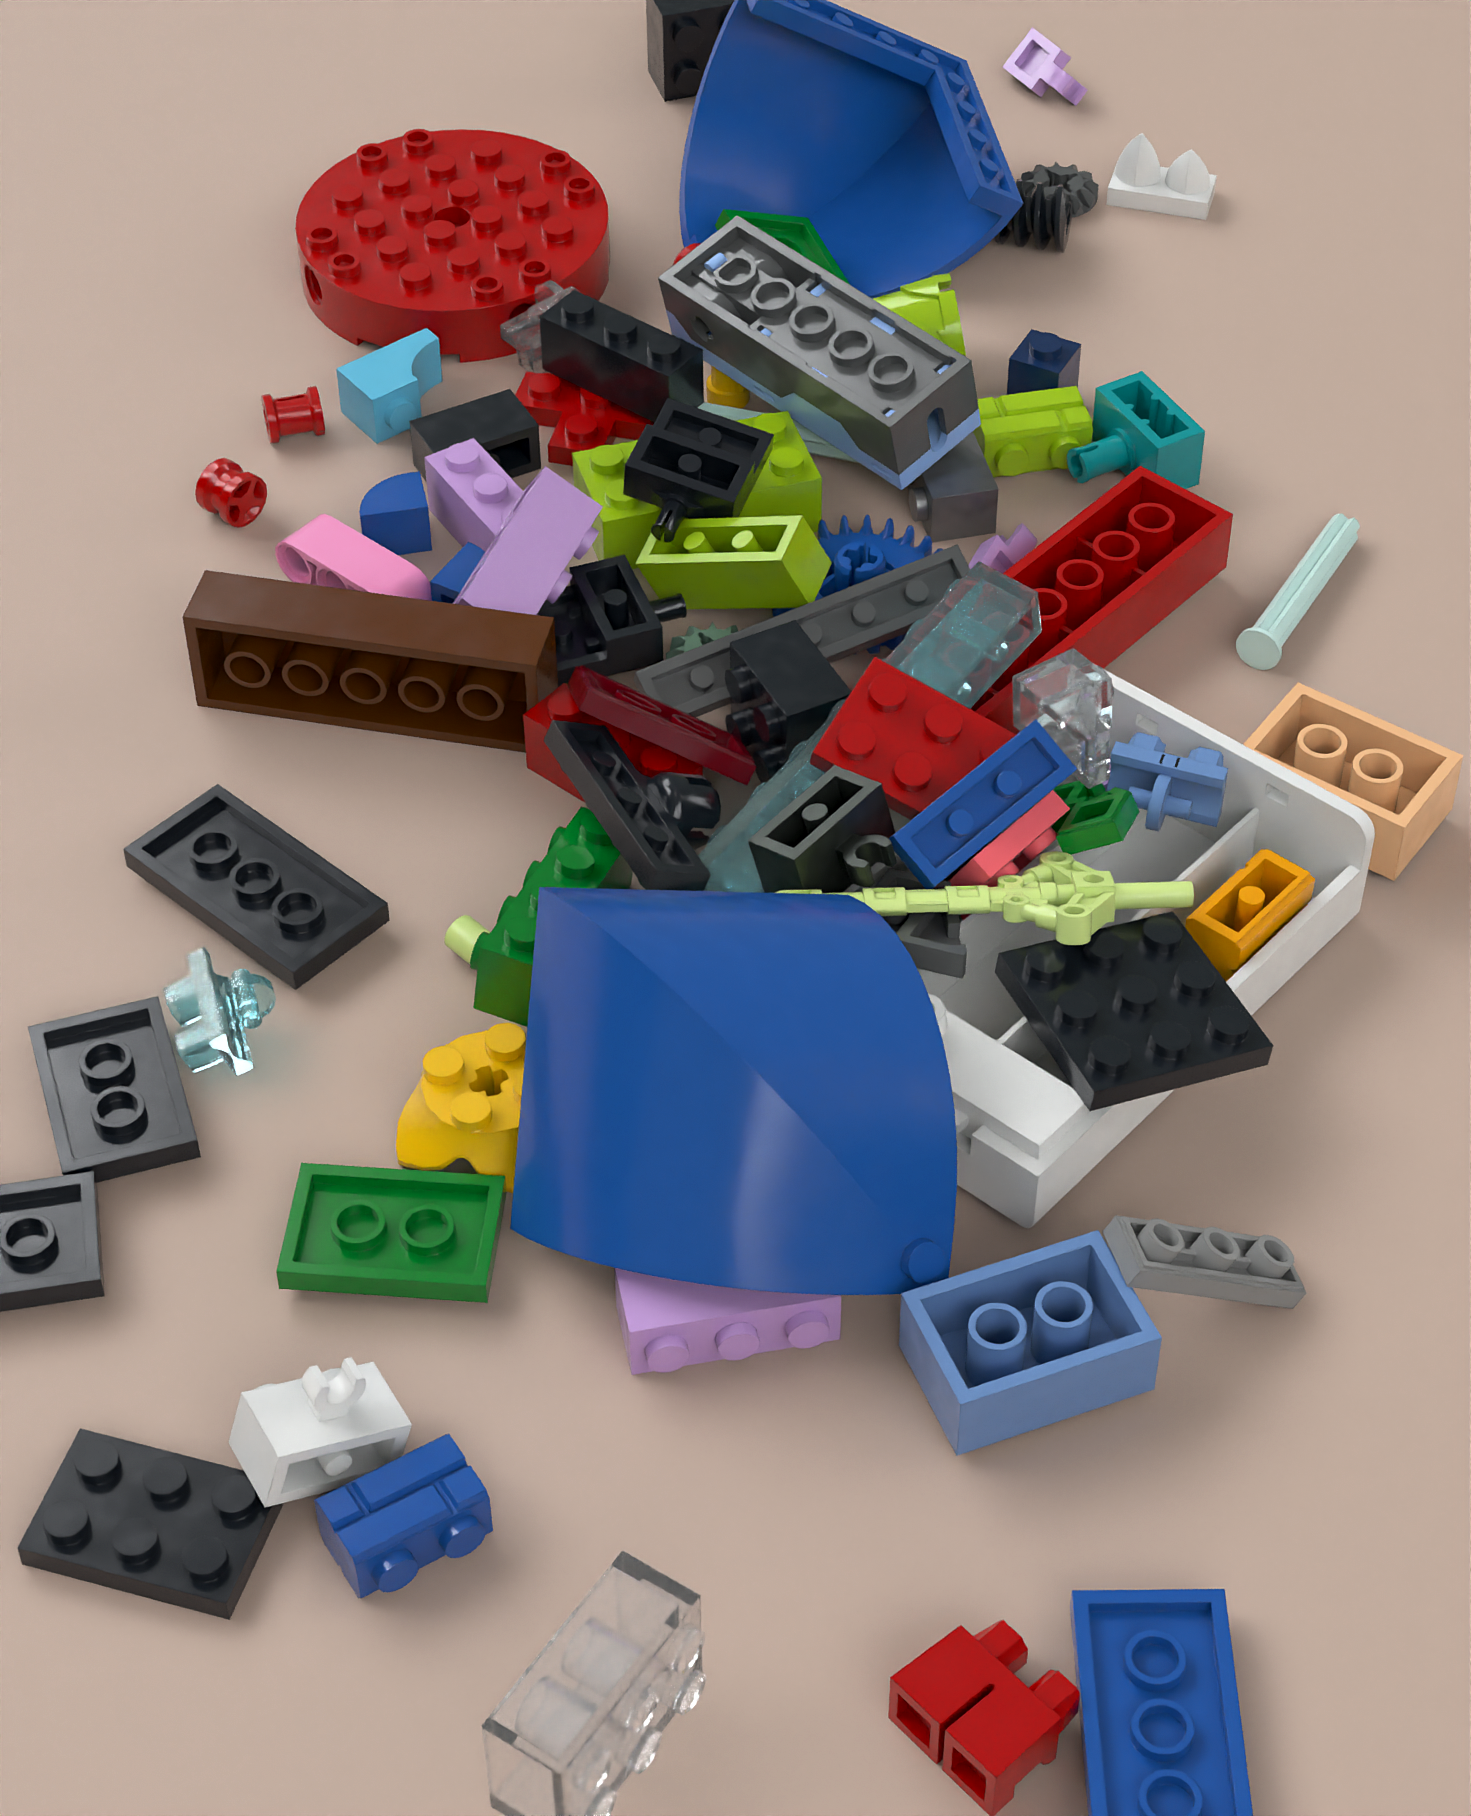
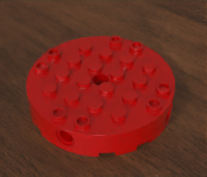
(448, 237)

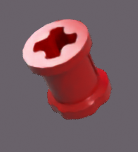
(293, 414)

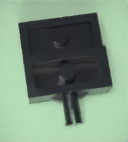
(694, 466)
(608, 620)

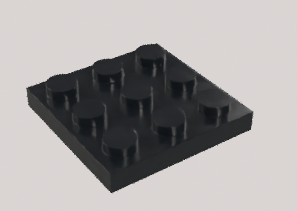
(1133, 1011)

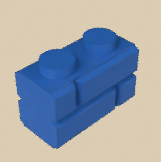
(405, 1517)

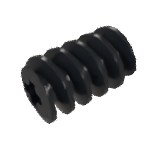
(1041, 217)

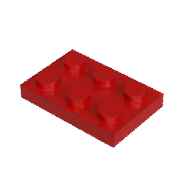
(906, 738)

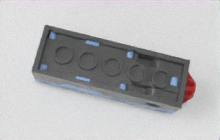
(821, 351)

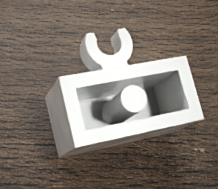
(317, 1431)

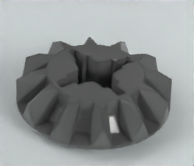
(1076, 185)

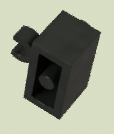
(826, 836)

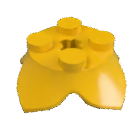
(467, 1105)

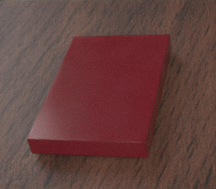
(661, 724)

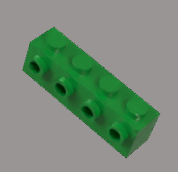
(504, 957)

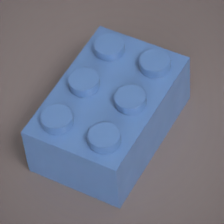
(1028, 1342)

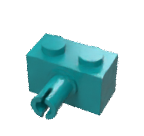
(1136, 428)

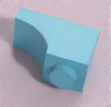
(386, 386)

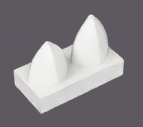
(1143, 185)

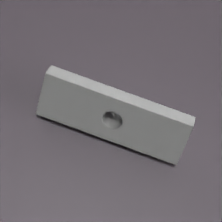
(1204, 1262)

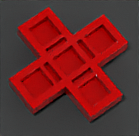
(578, 416)

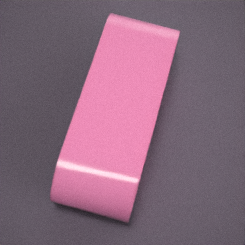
(340, 557)

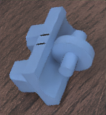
(1169, 783)

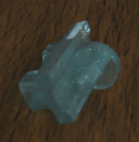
(224, 1009)

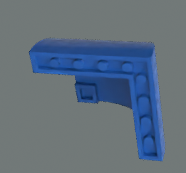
(853, 131)
(735, 1093)

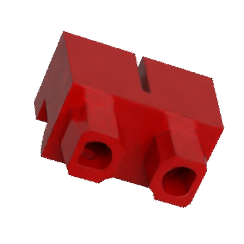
(978, 1715)

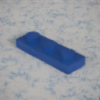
(981, 805)

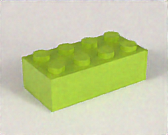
(784, 488)

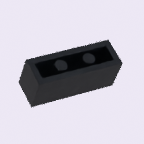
(619, 356)

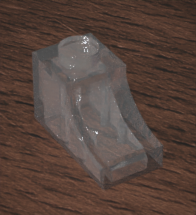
(1074, 708)

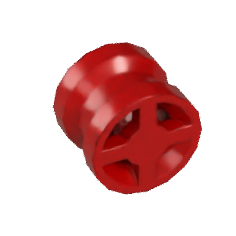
(231, 492)

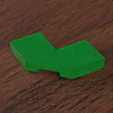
(1094, 816)

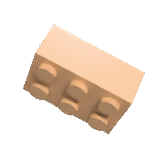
(1381, 768)

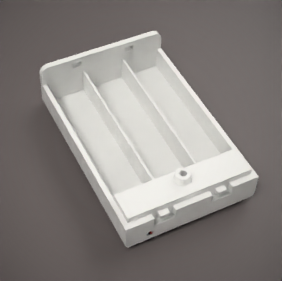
(1016, 1114)

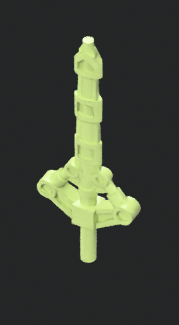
(1054, 895)

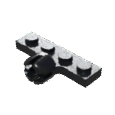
(641, 814)

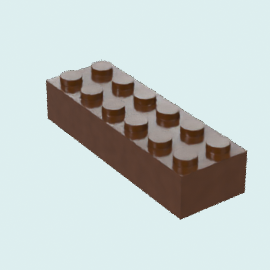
(368, 659)

